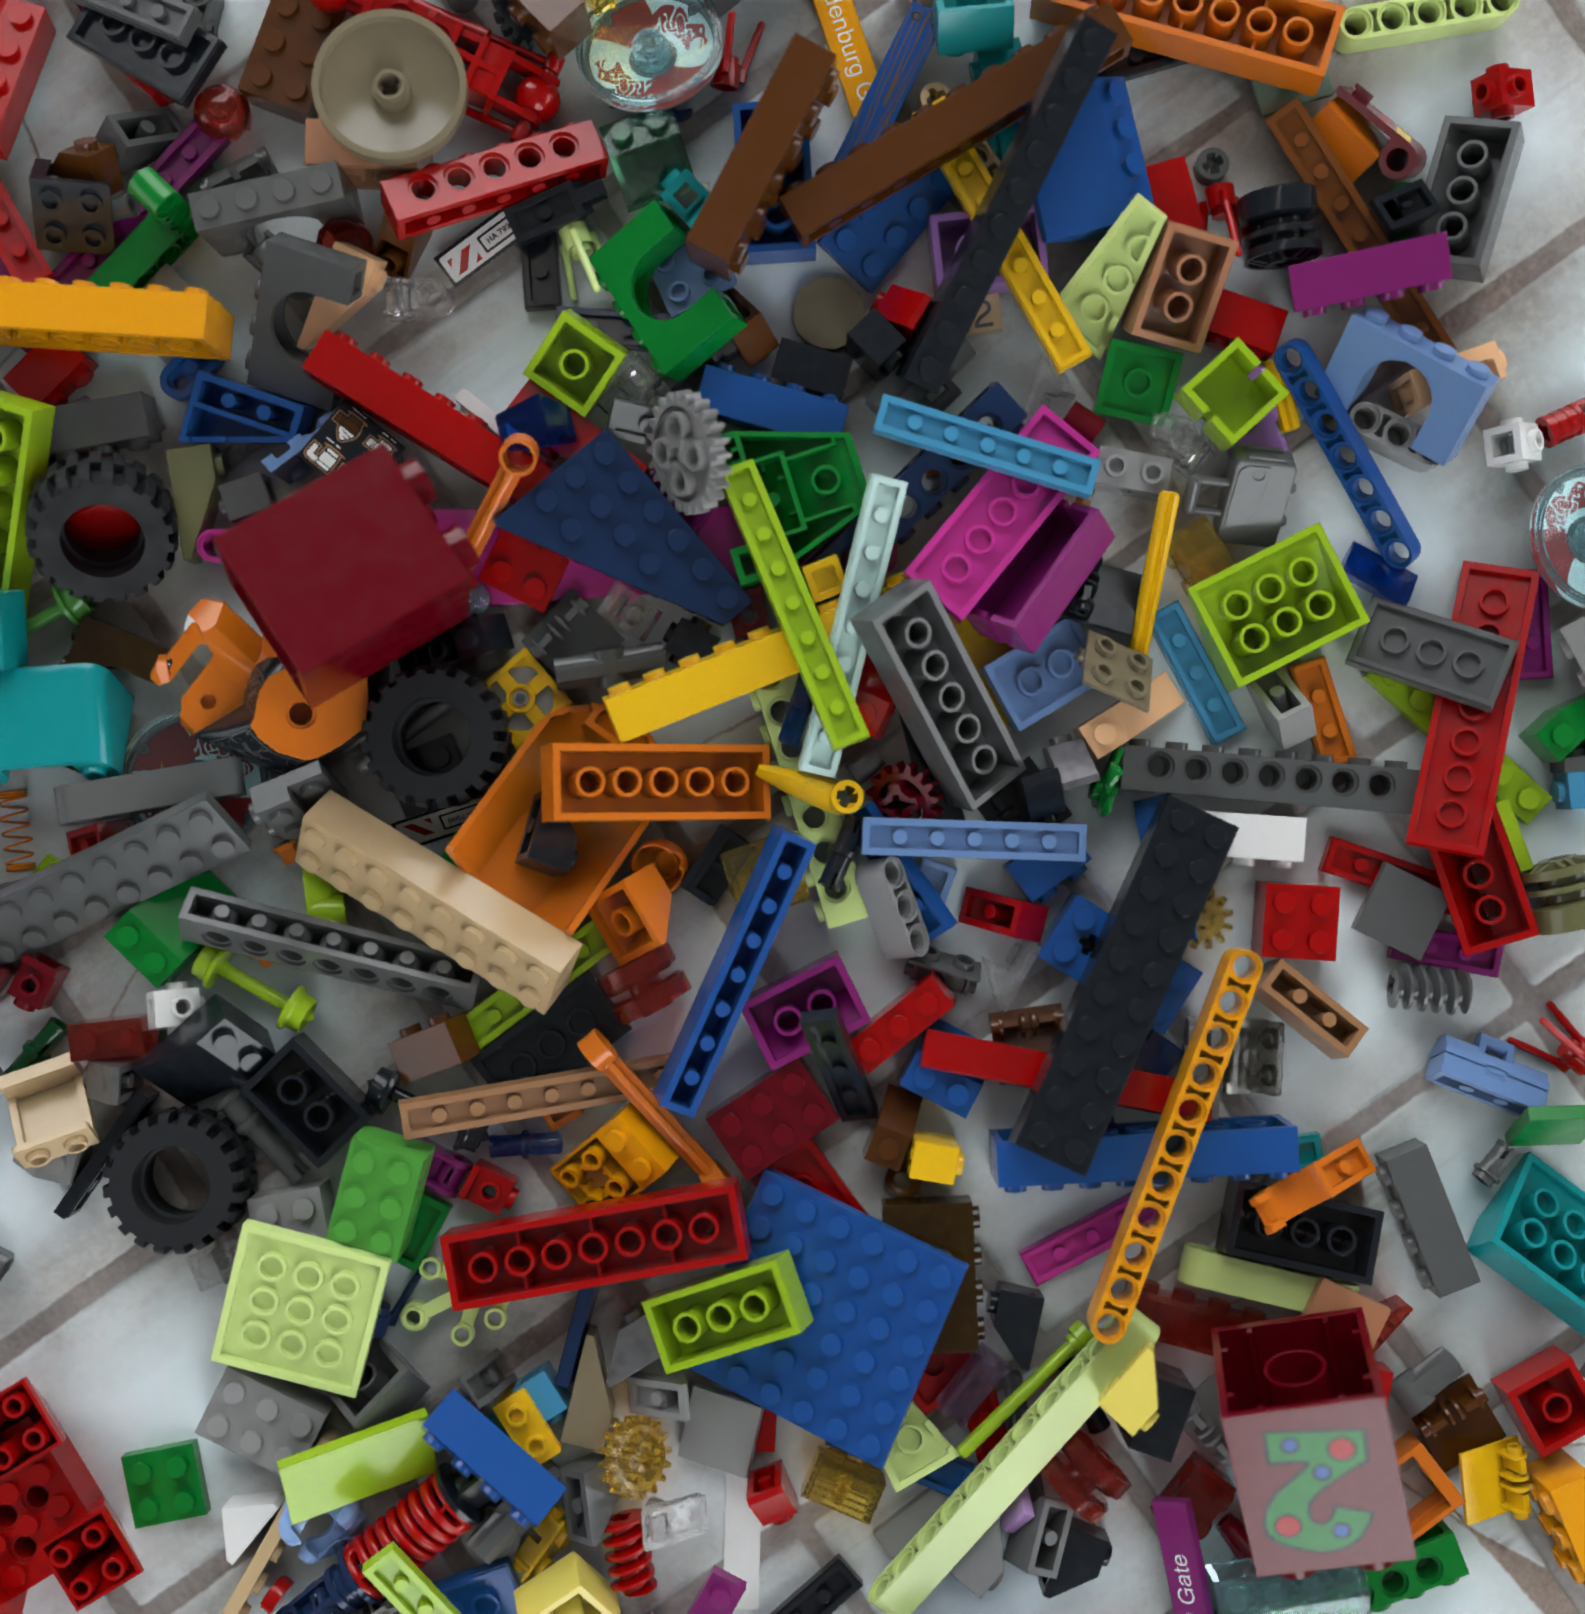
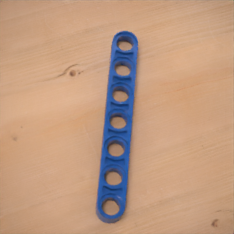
(1347, 435)

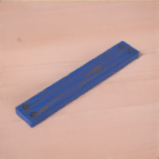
(893, 79)

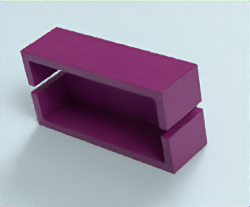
(1371, 272)
(1043, 577)

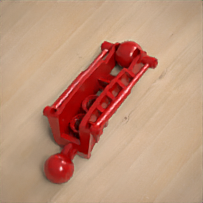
(488, 61)

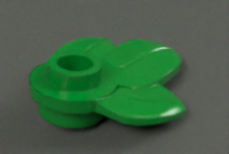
(1105, 791)

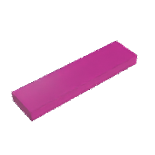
(1077, 1241)

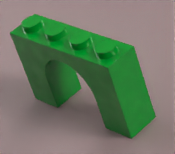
(625, 269)

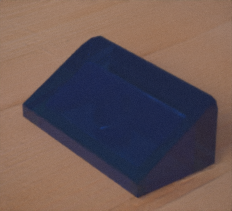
(1374, 575)

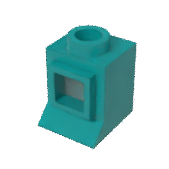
(684, 194)

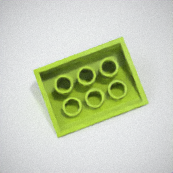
(1275, 607)

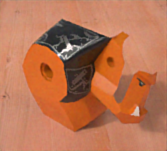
(250, 701)

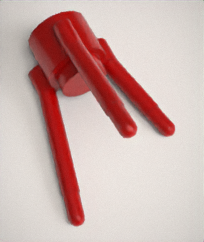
(729, 72)
(1222, 205)
(1570, 1050)

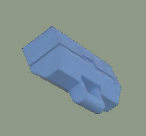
(1486, 1078)

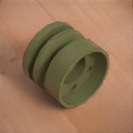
(1563, 893)

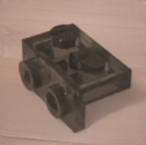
(1256, 1059)

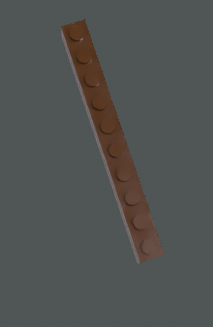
(931, 137)

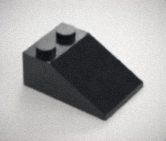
(208, 1053)

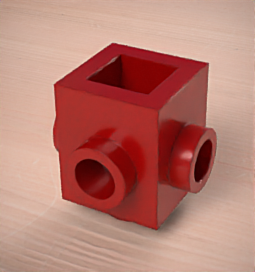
(1502, 92)

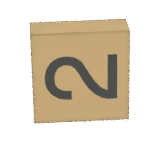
(988, 318)

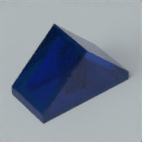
(540, 418)

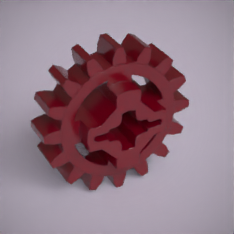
(909, 787)

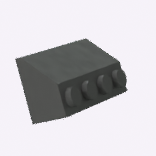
(1472, 185)

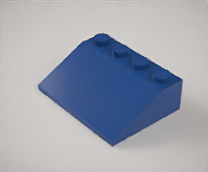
(1094, 170)

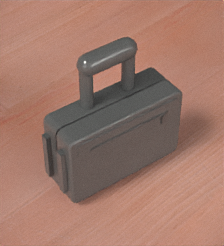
(1250, 497)

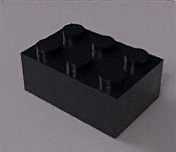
(309, 1099)

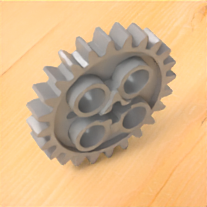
(688, 452)

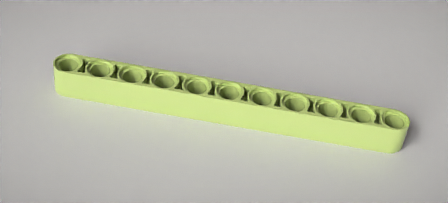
(1006, 1470)

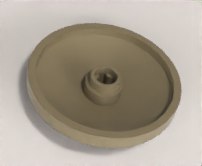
(390, 87)

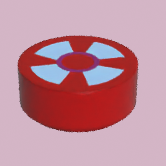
(276, 1594)

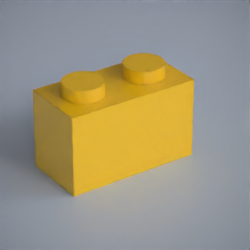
(934, 1157)

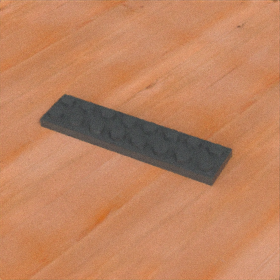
(116, 874)

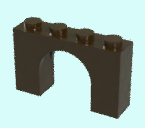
(112, 648)
(950, 1224)

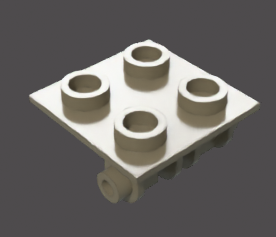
(1116, 670)

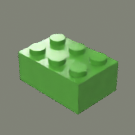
(380, 1192)

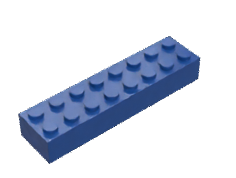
(1225, 1148)

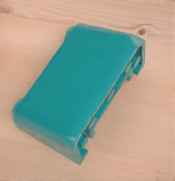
(64, 719)

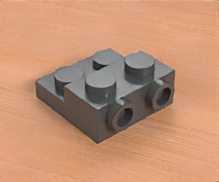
(289, 796)

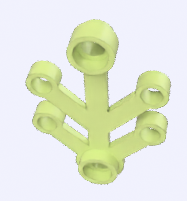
(443, 1302)

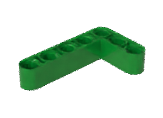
(156, 240)

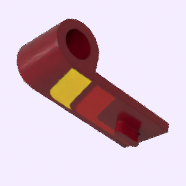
(1402, 155)

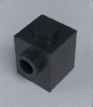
(689, 638)

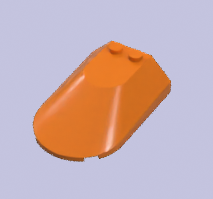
(493, 831)

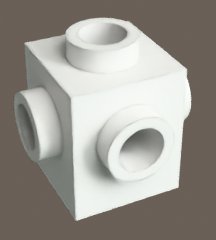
(1513, 445)
(162, 1005)

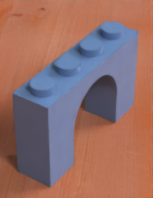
(1456, 385)

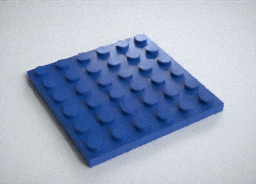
(874, 1312)

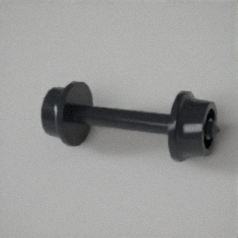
(385, 1088)

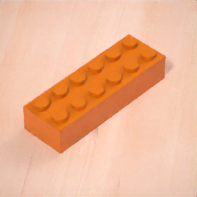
(653, 782)

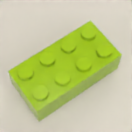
(728, 1312)

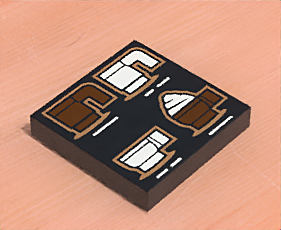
(344, 438)

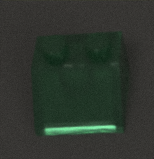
(643, 154)

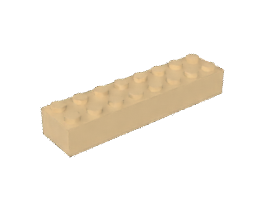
(436, 901)

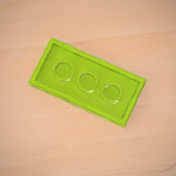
(356, 1466)

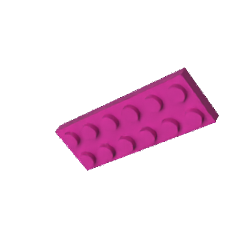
(992, 524)

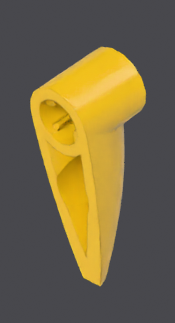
(813, 788)

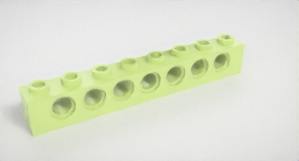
(834, 910)

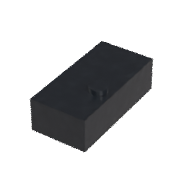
(1324, 1240)

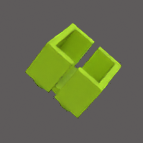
(1228, 397)

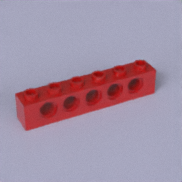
(482, 194)

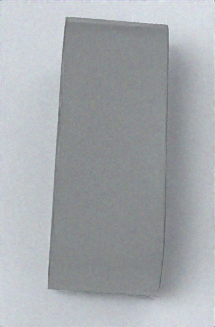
(1376, 438)
(892, 908)

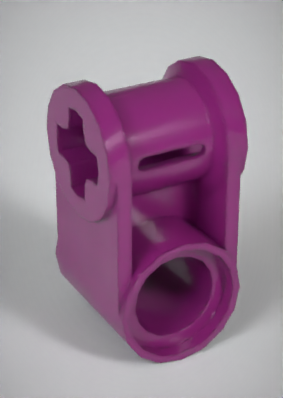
(441, 1164)

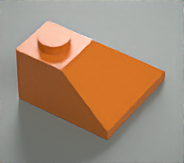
(634, 914)

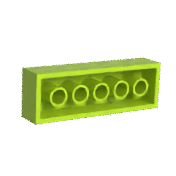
(24, 456)

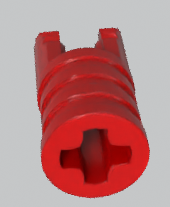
(1563, 423)

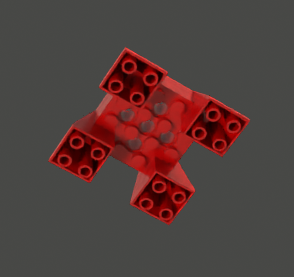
(71, 1524)

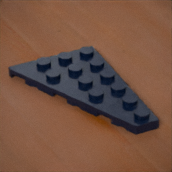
(616, 521)

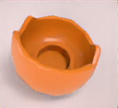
(666, 856)

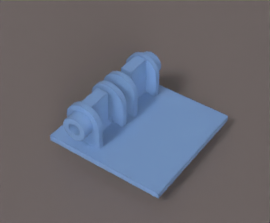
(684, 282)

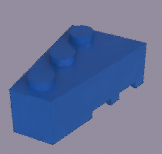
(241, 414)

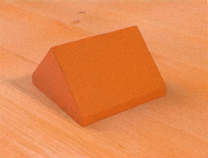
(1350, 137)

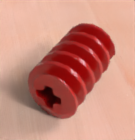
(633, 1563)

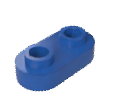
(185, 368)

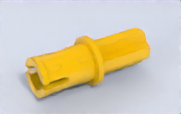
(1287, 412)

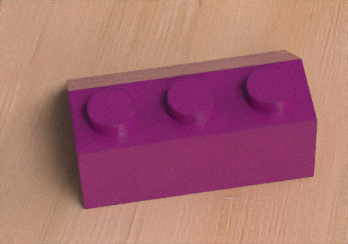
(777, 1007)

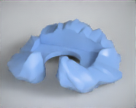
(344, 1527)

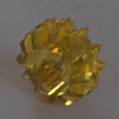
(1215, 922)

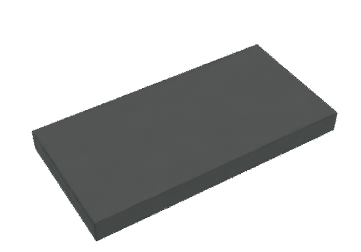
(1432, 653)

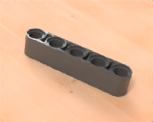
(147, 791)

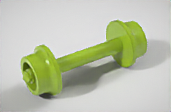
(296, 1010)

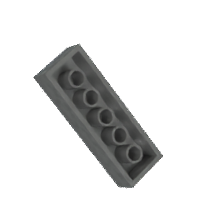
(938, 693)

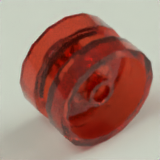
(646, 987)
(1084, 1477)

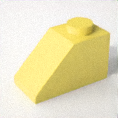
(1134, 1392)

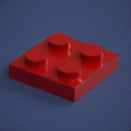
(524, 570)

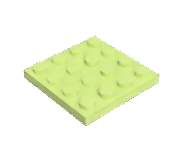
(300, 1308)

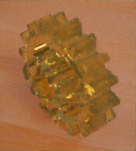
(635, 1457)

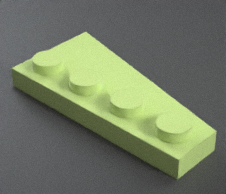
(1110, 273)
(917, 1450)

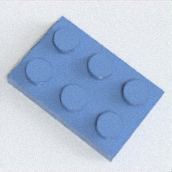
(1040, 682)

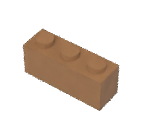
(1308, 1010)

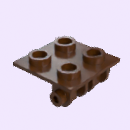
(1027, 1027)
(1457, 1422)

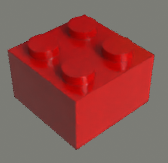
(1295, 920)
(1545, 1399)

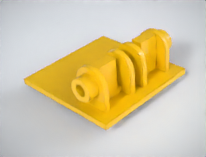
(1495, 1481)

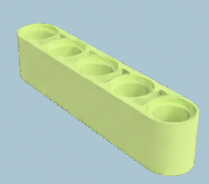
(1410, 28)
(1247, 1278)

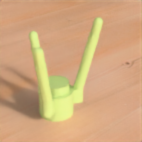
(578, 243)

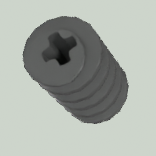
(1430, 986)

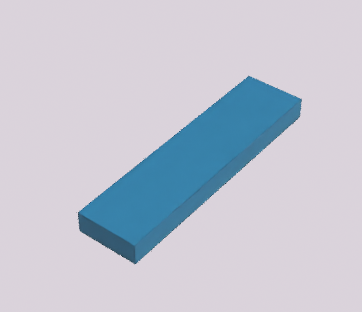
(1196, 674)

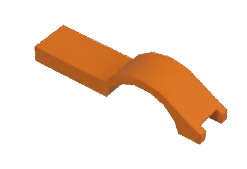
(1312, 1185)

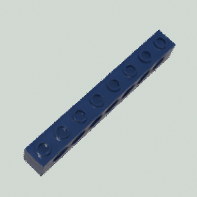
(991, 403)

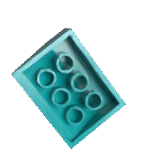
(1537, 1238)

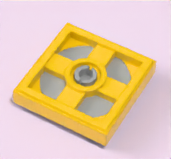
(526, 694)

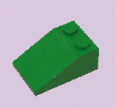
(150, 931)

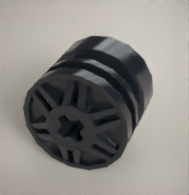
(1280, 226)

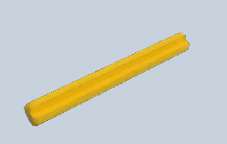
(1154, 571)

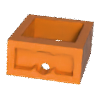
(1441, 1501)

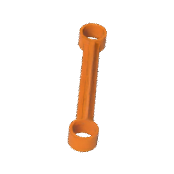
(500, 491)
(605, 1058)

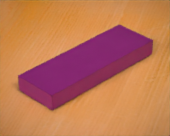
(1538, 651)
(1446, 952)

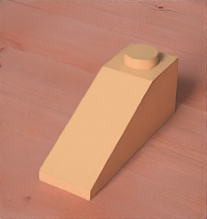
(331, 314)
(1123, 722)

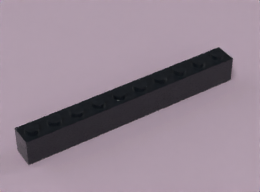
(1006, 202)

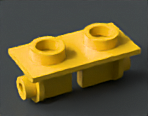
(537, 1556)

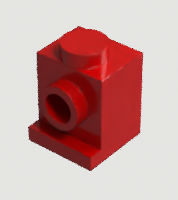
(485, 1174)

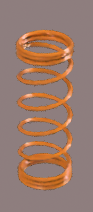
(12, 795)

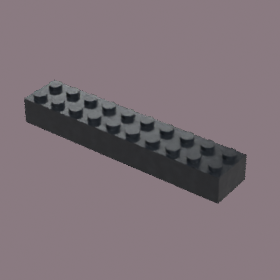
(1123, 984)

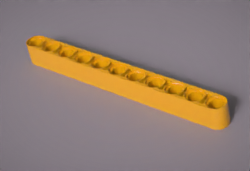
(1176, 1162)

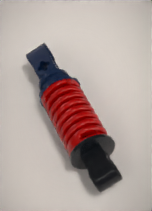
(418, 1524)

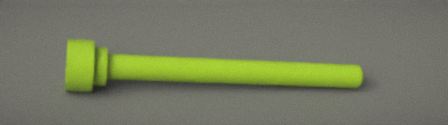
(1075, 1342)

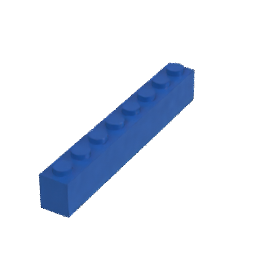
(733, 970)

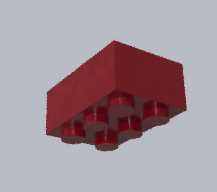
(772, 1117)

